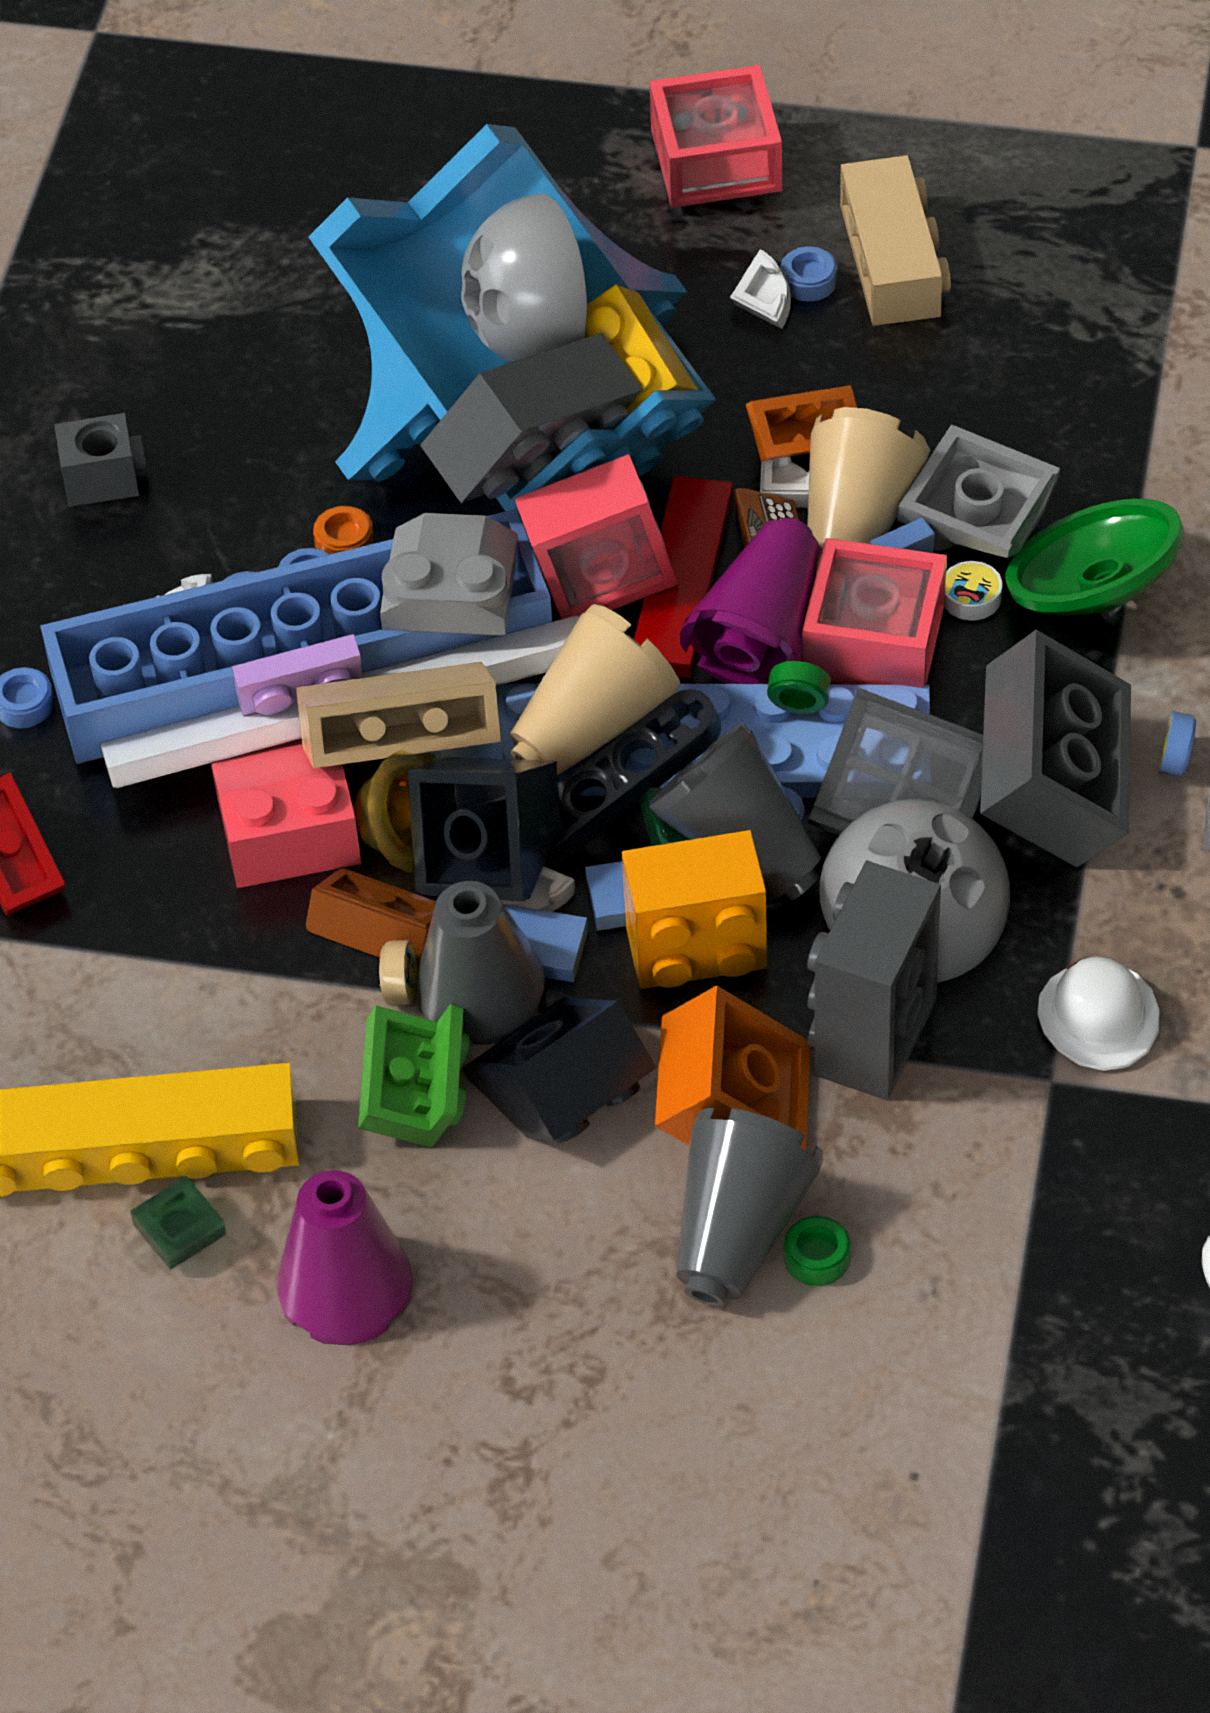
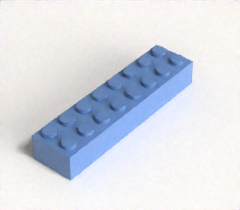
(176, 651)

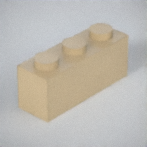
(893, 240)
(398, 712)

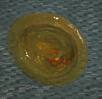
(384, 808)

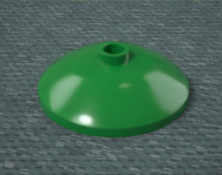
(1096, 558)

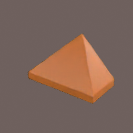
(785, 423)

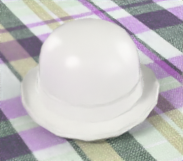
(1099, 1014)

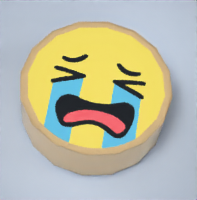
(398, 972)

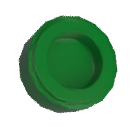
(799, 687)
(817, 1250)

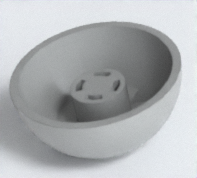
(525, 280)
(955, 848)

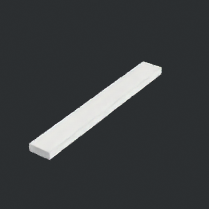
(232, 734)

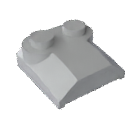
(979, 494)
(449, 575)

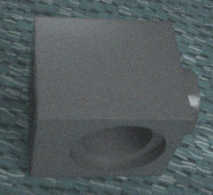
(99, 459)

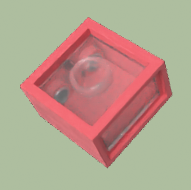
(716, 136)
(597, 539)
(875, 613)

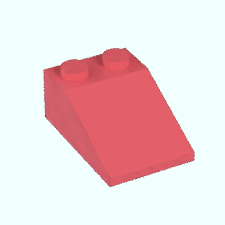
(284, 815)

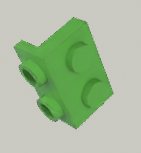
(412, 1074)

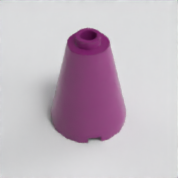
(756, 606)
(341, 1263)

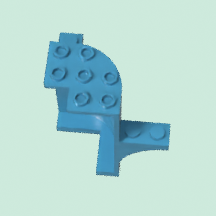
(407, 285)

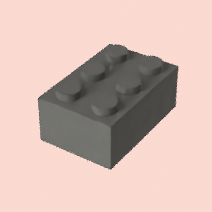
(527, 414)
(1056, 749)
(874, 978)

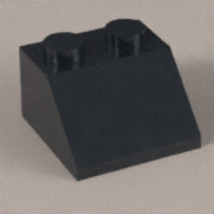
(483, 823)
(563, 1067)

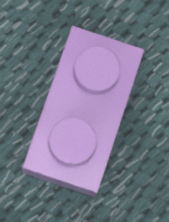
(271, 682)

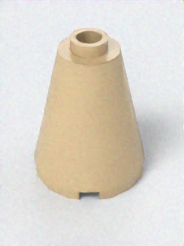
(859, 474)
(592, 691)

